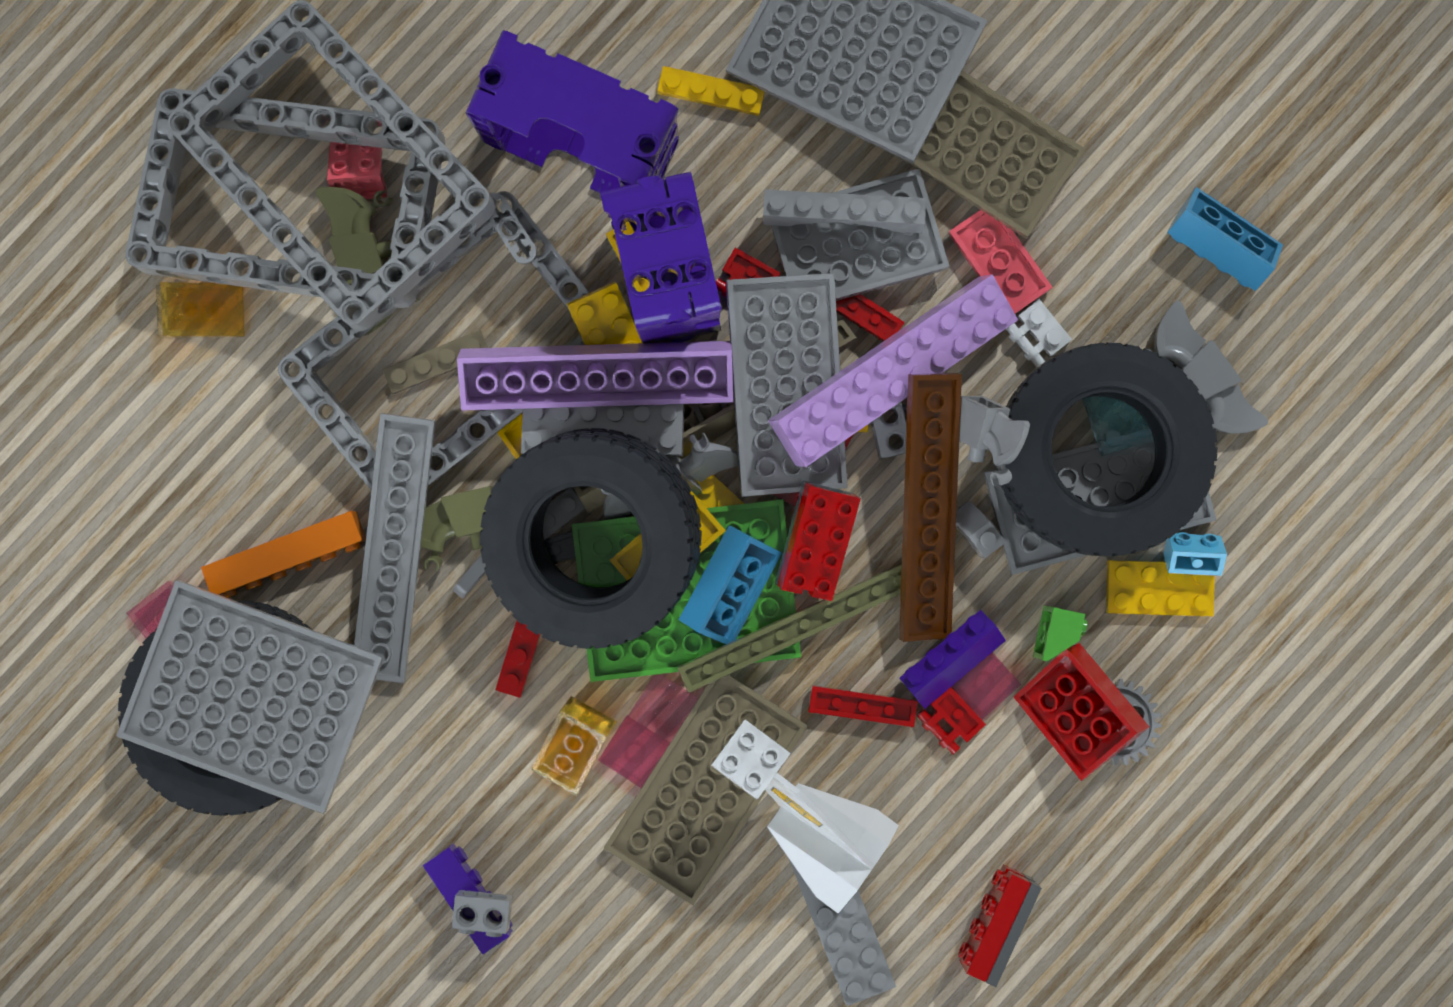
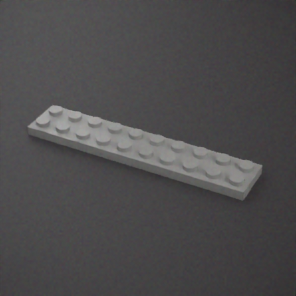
(394, 541)

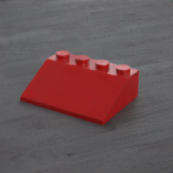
(1080, 711)

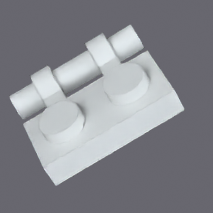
(1043, 328)

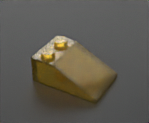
(199, 310)
(573, 745)

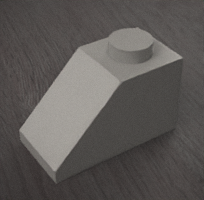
(978, 530)

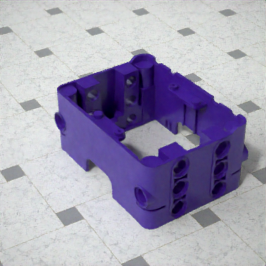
(551, 103)
(667, 248)

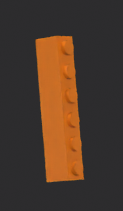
(285, 553)

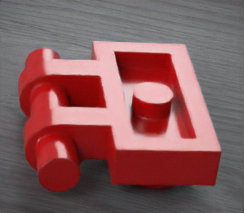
(744, 267)
(957, 714)

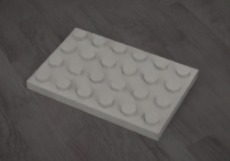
(865, 255)

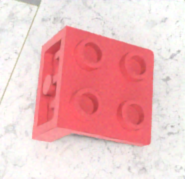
(356, 169)

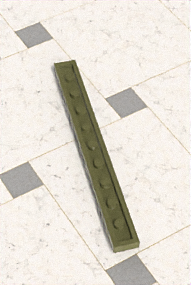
(791, 629)

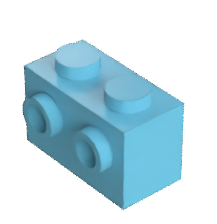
(1195, 554)

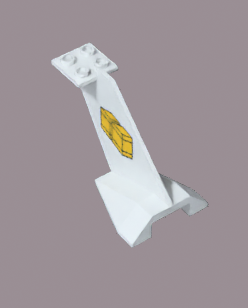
(822, 834)

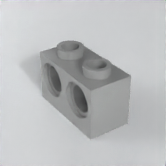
(883, 431)
(482, 904)

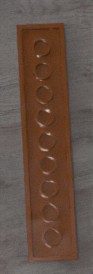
(930, 506)

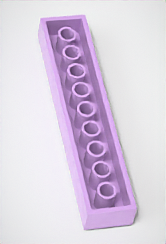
(595, 375)
(881, 375)

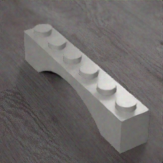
(884, 212)

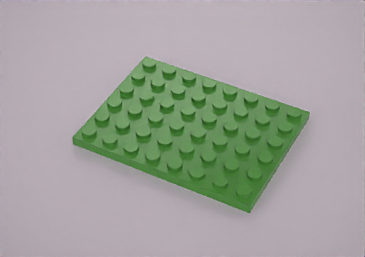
(672, 641)

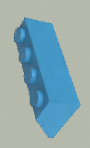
(1225, 239)
(730, 586)

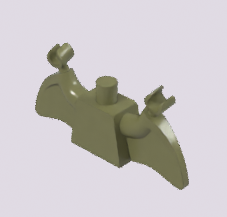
(350, 225)
(452, 516)

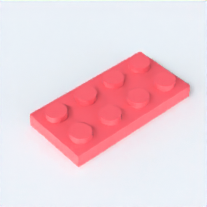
(998, 251)

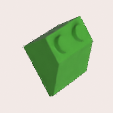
(1058, 632)

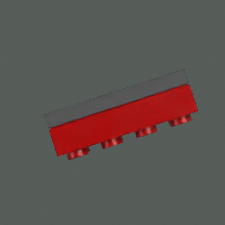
(817, 540)
(998, 925)

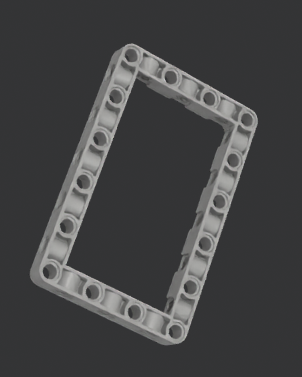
(249, 71)
(162, 177)
(320, 350)

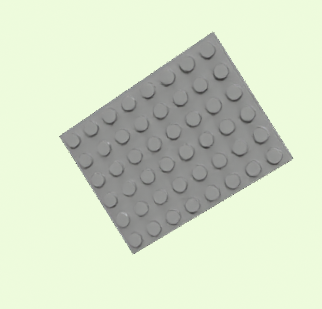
(861, 63)
(250, 696)

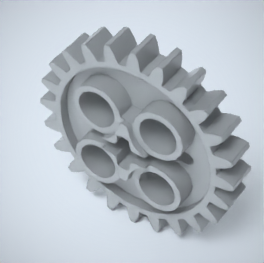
(1146, 712)

